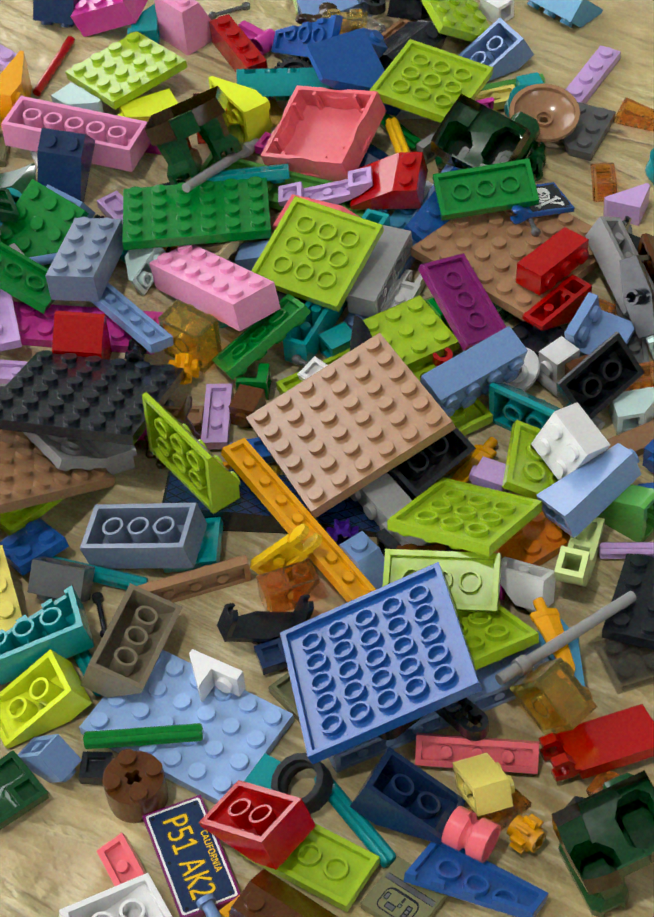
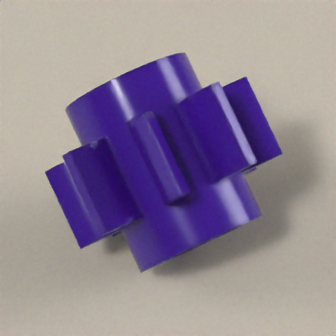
(343, 528)

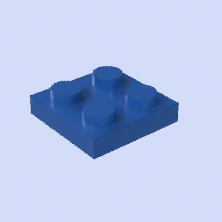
(31, 542)

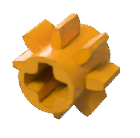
(189, 364)
(526, 833)

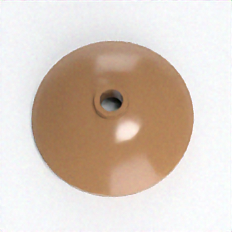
(548, 105)

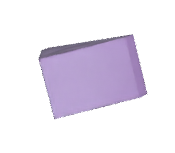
(629, 203)

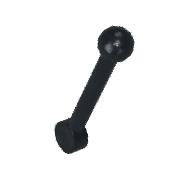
(97, 598)

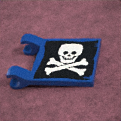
(550, 202)

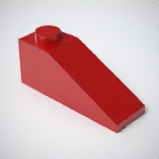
(558, 305)

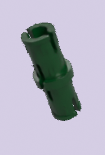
(537, 159)

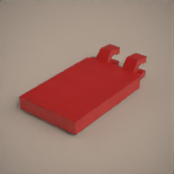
(600, 744)

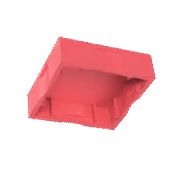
(325, 131)

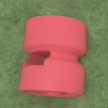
(473, 835)

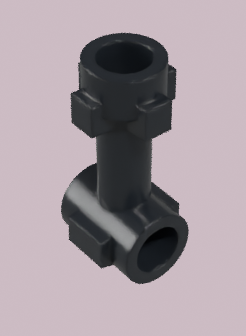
(136, 352)

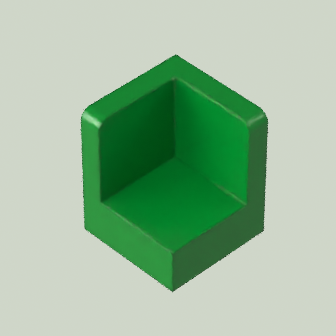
(262, 380)

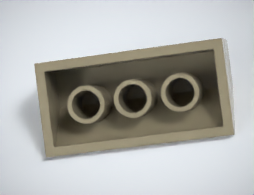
(131, 644)

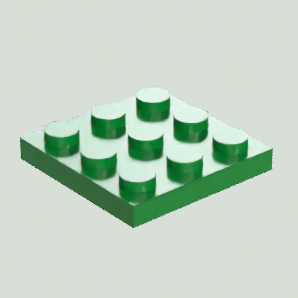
(42, 221)

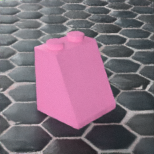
(183, 24)

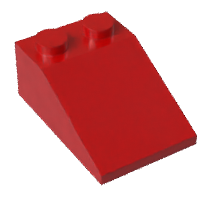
(397, 183)
(259, 823)

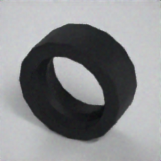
(291, 766)

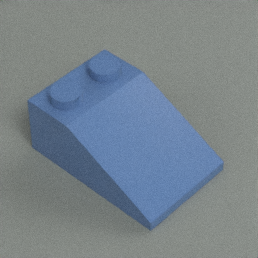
(499, 48)

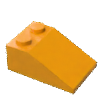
(13, 84)

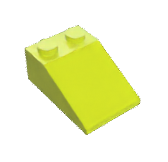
(245, 107)
(41, 699)

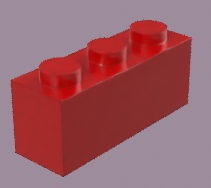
(552, 261)

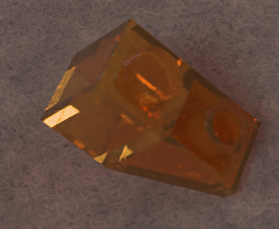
(284, 586)

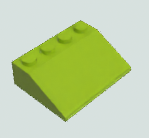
(189, 458)

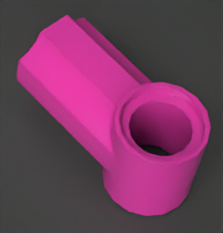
(261, 39)

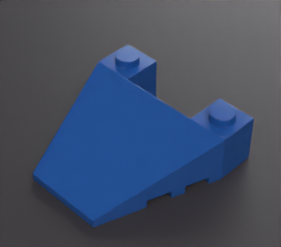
(350, 61)

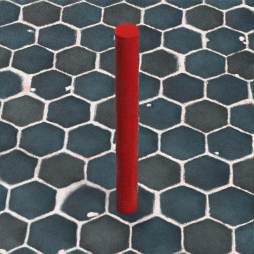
(46, 77)

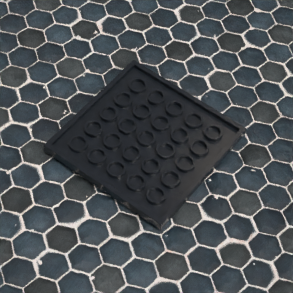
(84, 396)

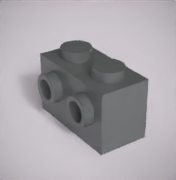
(53, 575)

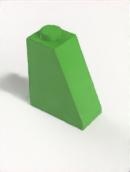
(632, 513)

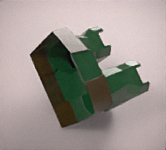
(200, 114)
(481, 136)
(608, 839)

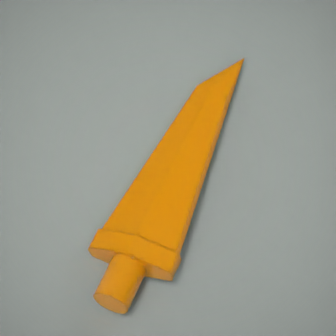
(485, 450)
(550, 626)

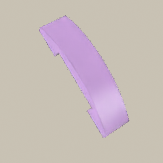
(334, 192)

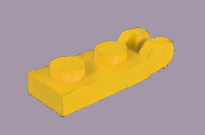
(286, 550)

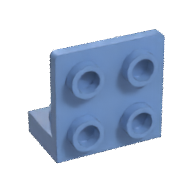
(594, 326)

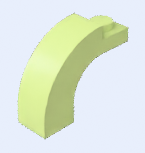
(579, 557)

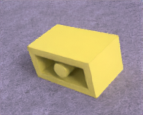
(483, 784)

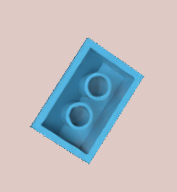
(571, 11)

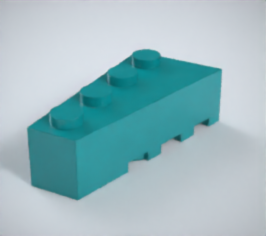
(279, 81)
(56, 626)

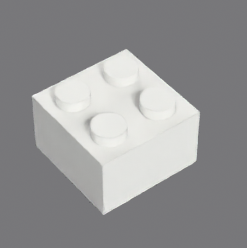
(569, 440)

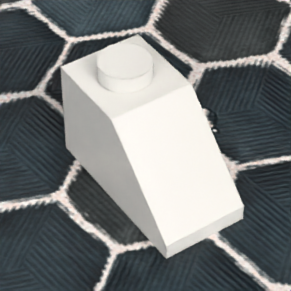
(527, 582)

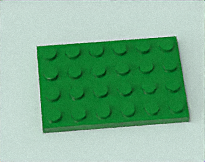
(204, 215)

